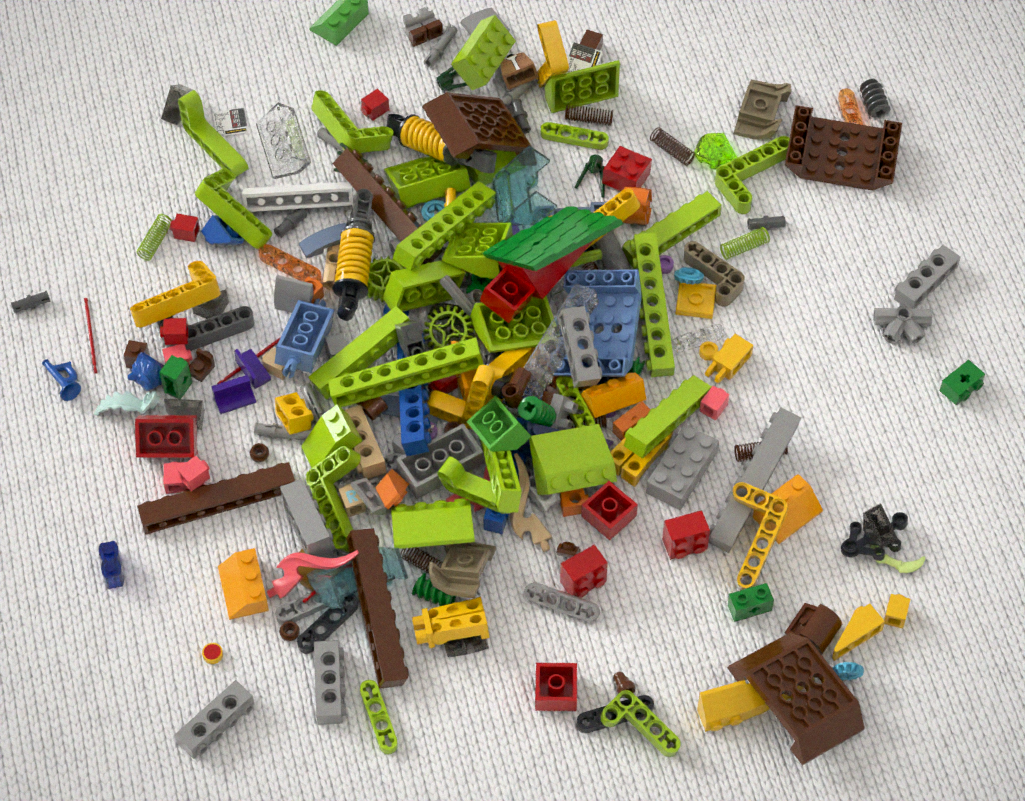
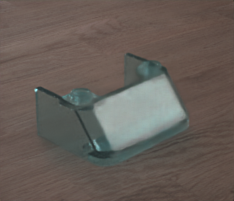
(512, 190)
(340, 582)

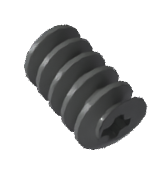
(874, 98)

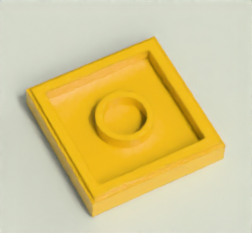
(696, 300)

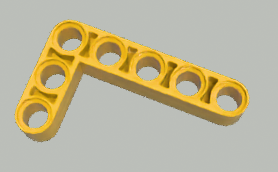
(554, 52)
(620, 206)
(198, 291)
(507, 363)
(455, 409)
(762, 533)

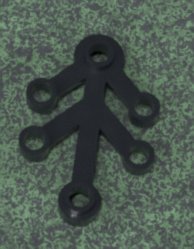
(852, 547)

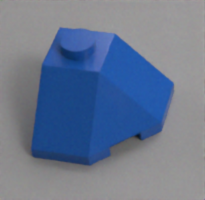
(220, 233)

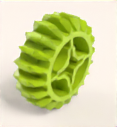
(377, 277)
(440, 328)

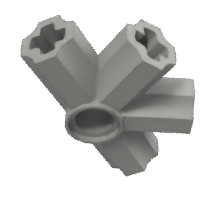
(897, 326)

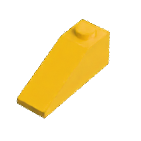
(861, 627)

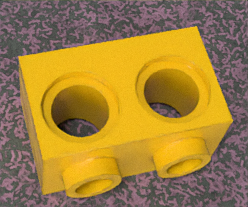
(293, 413)

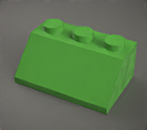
(340, 20)
(498, 427)

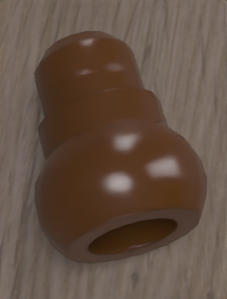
(623, 682)

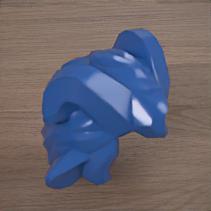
(146, 372)

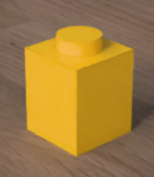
(897, 610)

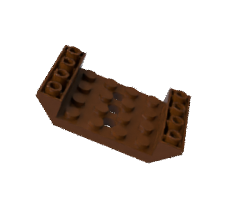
(474, 123)
(868, 157)
(813, 718)

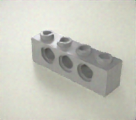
(927, 277)
(580, 375)
(329, 652)
(233, 695)

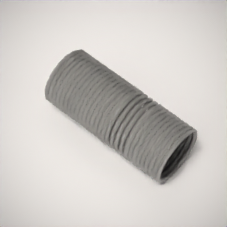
(612, 253)

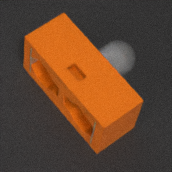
(628, 419)

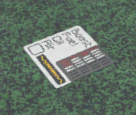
(583, 57)
(230, 122)

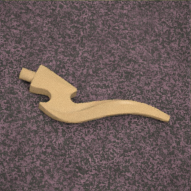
(532, 524)

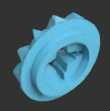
(428, 209)
(688, 275)
(848, 670)

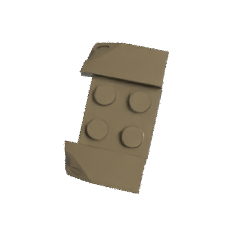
(760, 108)
(461, 568)

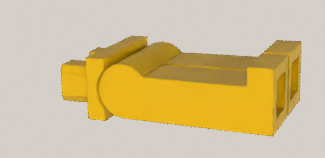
(631, 465)
(451, 622)

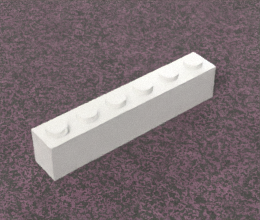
(298, 196)

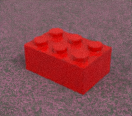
(166, 436)

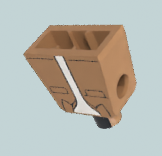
(518, 70)

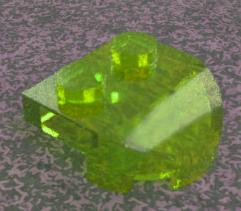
(714, 150)

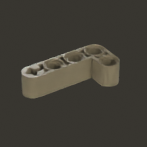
(729, 279)

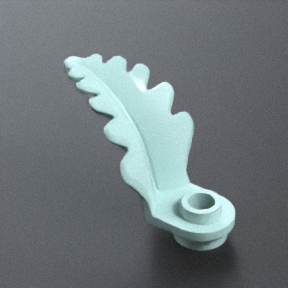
(128, 402)

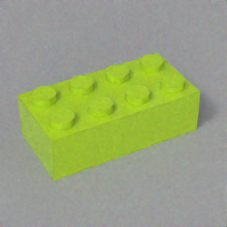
(483, 52)
(420, 285)

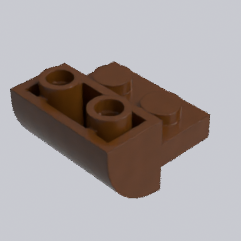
(817, 624)

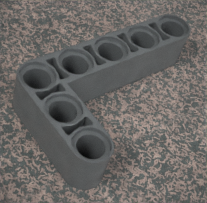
(202, 331)

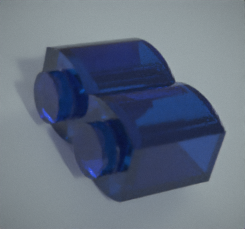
(111, 564)

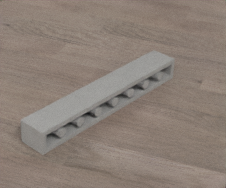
(756, 474)

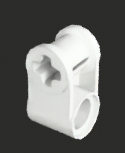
(542, 501)

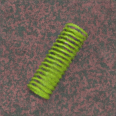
(160, 240)
(730, 242)

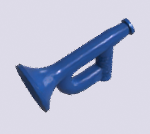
(70, 388)

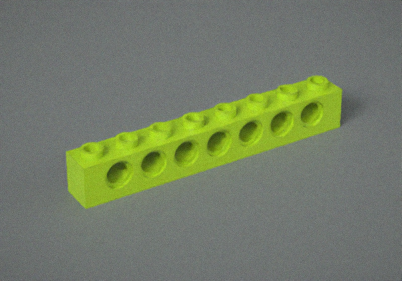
(444, 226)
(663, 365)
(406, 373)
(503, 479)

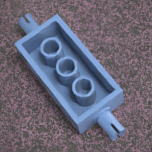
(304, 337)

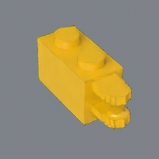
(730, 358)

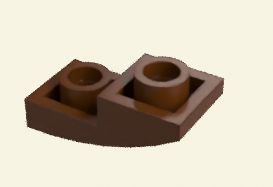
(567, 549)

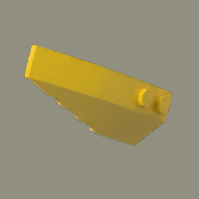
(731, 705)

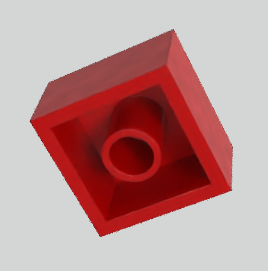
(626, 169)
(507, 294)
(609, 510)
(686, 535)
(584, 572)
(556, 687)

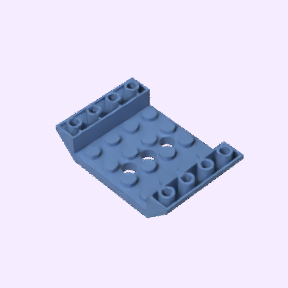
(618, 306)

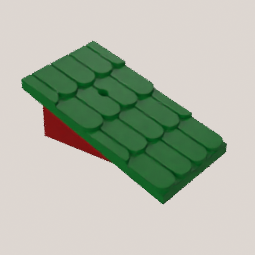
(551, 246)

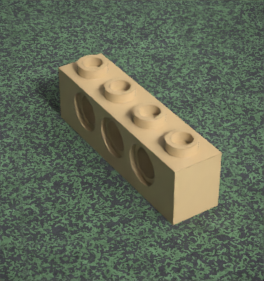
(372, 461)

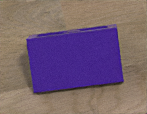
(252, 367)
(233, 394)

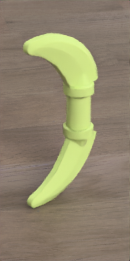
(902, 567)

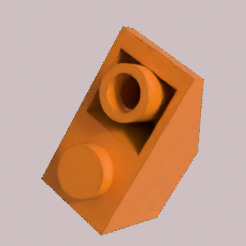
(392, 489)

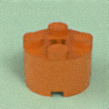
(643, 214)

